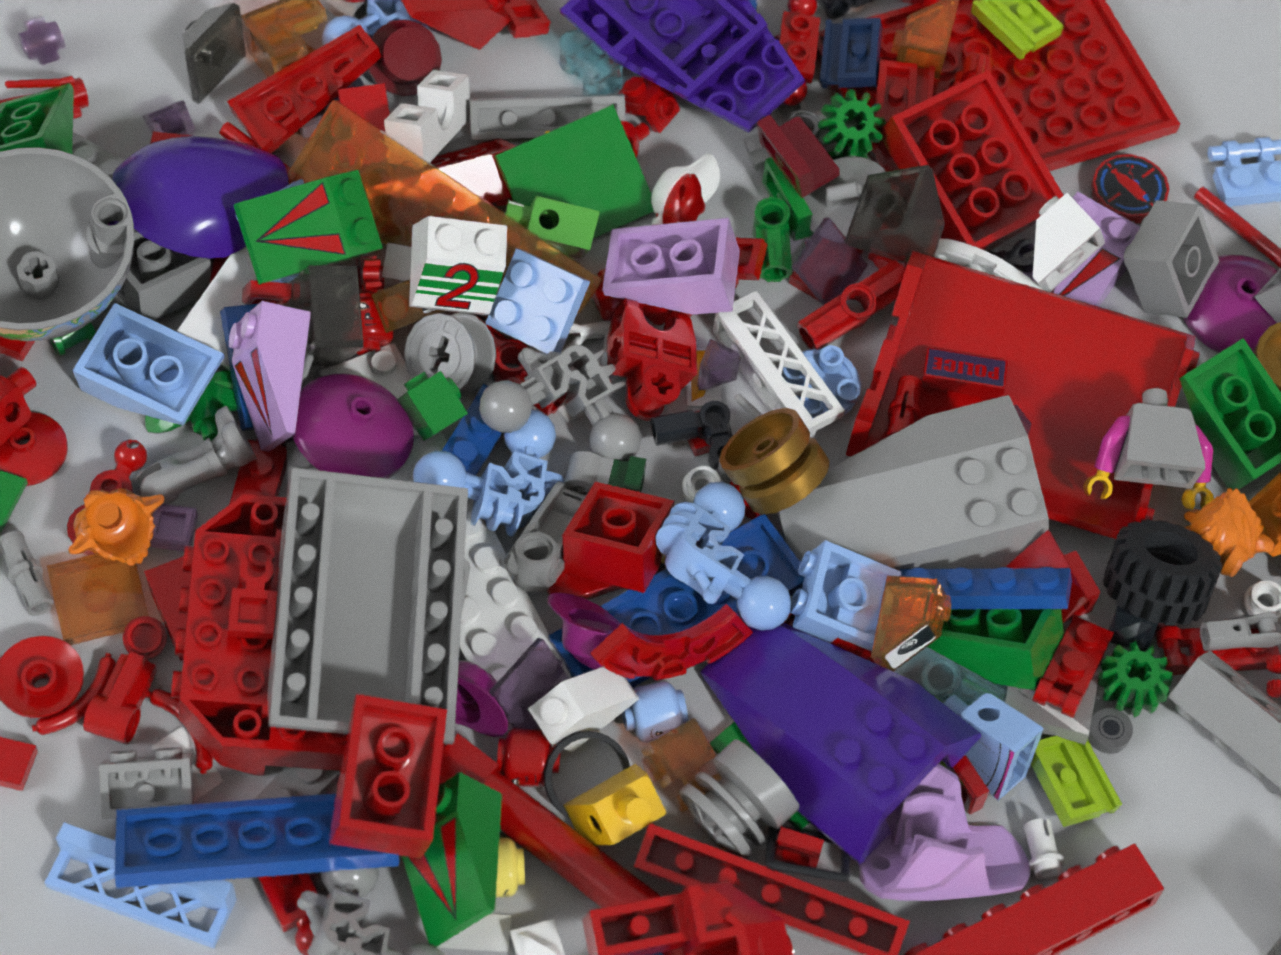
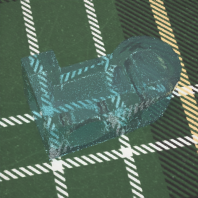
(589, 64)

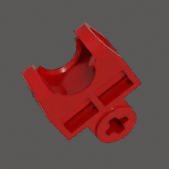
(650, 359)

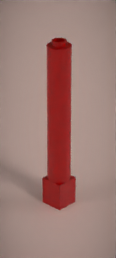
(547, 835)

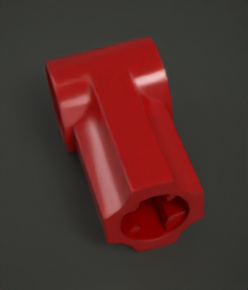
(117, 710)

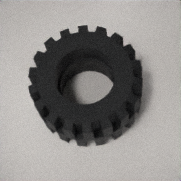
(1162, 572)

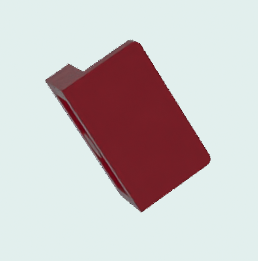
(797, 154)

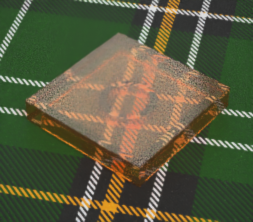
(95, 597)

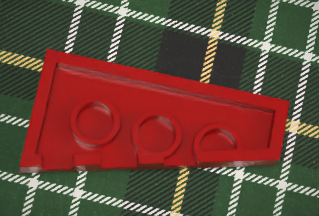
(298, 92)

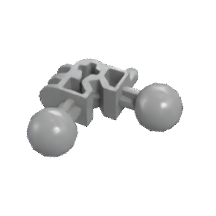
(508, 405)
(339, 916)

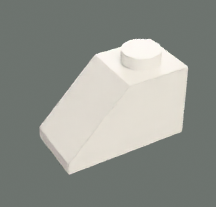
(582, 705)

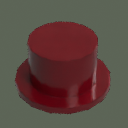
(407, 55)

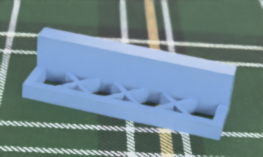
(100, 853)

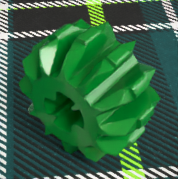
(851, 109)
(1135, 679)

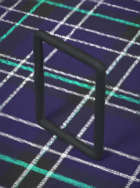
(841, 876)

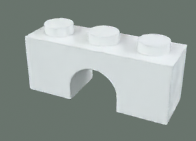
(438, 117)

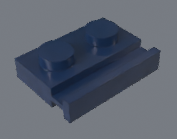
(851, 53)

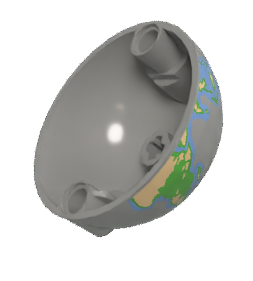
(58, 230)

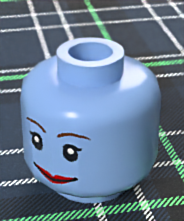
(656, 711)

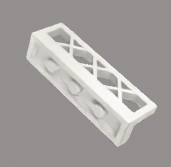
(759, 365)

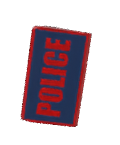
(964, 373)

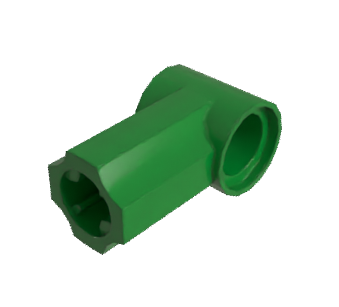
(777, 258)

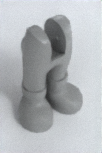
(200, 463)

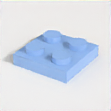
(537, 302)

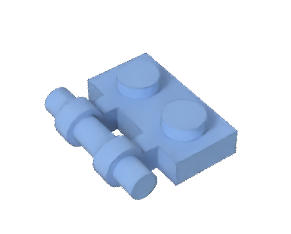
(1247, 183)

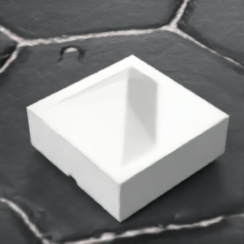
(537, 939)

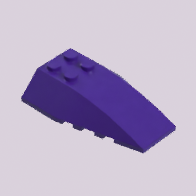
(697, 49)
(836, 730)

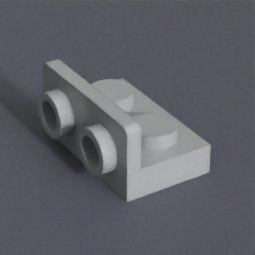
(145, 781)

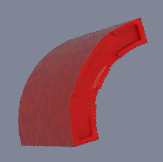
(1066, 370)

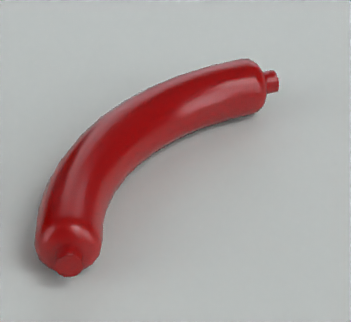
(163, 700)
(77, 710)

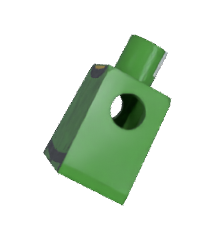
(571, 224)

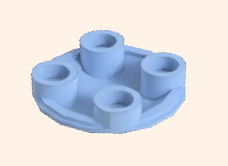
(836, 373)

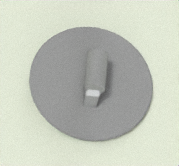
(841, 195)

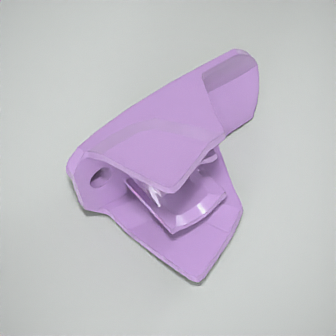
(937, 851)

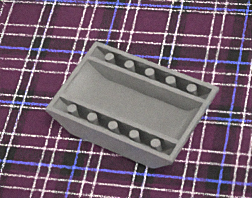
(366, 598)

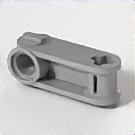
(538, 553)

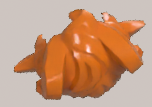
(116, 525)
(1231, 529)

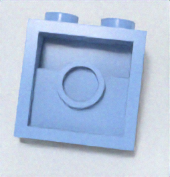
(840, 595)

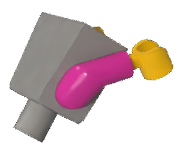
(1157, 448)

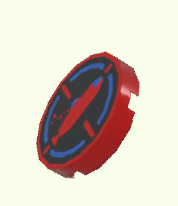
(1129, 186)

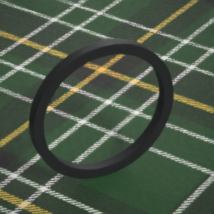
(564, 743)

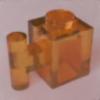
(678, 757)

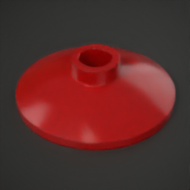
(40, 455)
(35, 660)

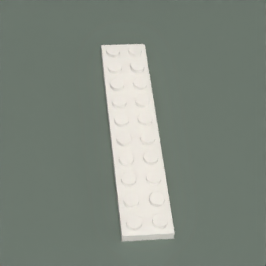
(496, 613)

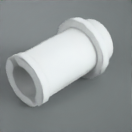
(1045, 859)

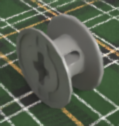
(452, 344)

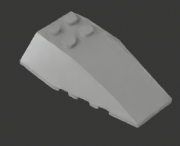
(931, 495)

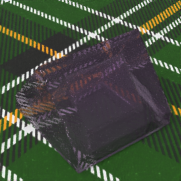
(170, 119)
(718, 366)

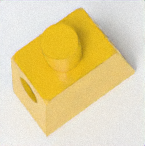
(618, 804)

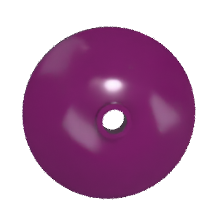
(1227, 312)
(345, 441)

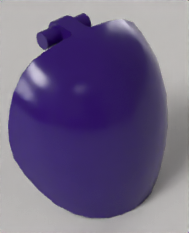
(187, 189)

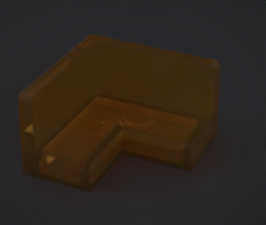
(275, 31)

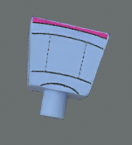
(1006, 741)

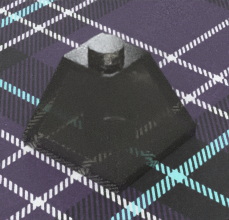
(213, 48)
(898, 214)

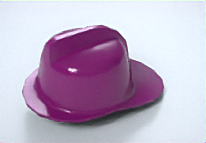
(582, 625)
(474, 703)

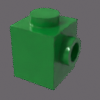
(432, 403)

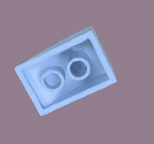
(146, 367)

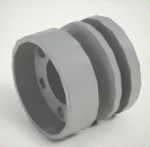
(739, 799)

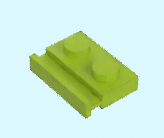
(1018, 23)
(1073, 780)

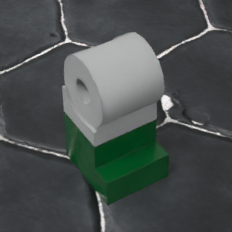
(589, 467)

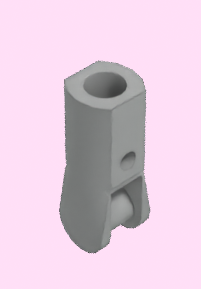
(1236, 632)

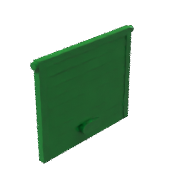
(583, 166)

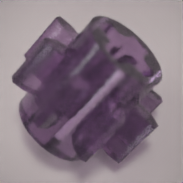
(41, 40)

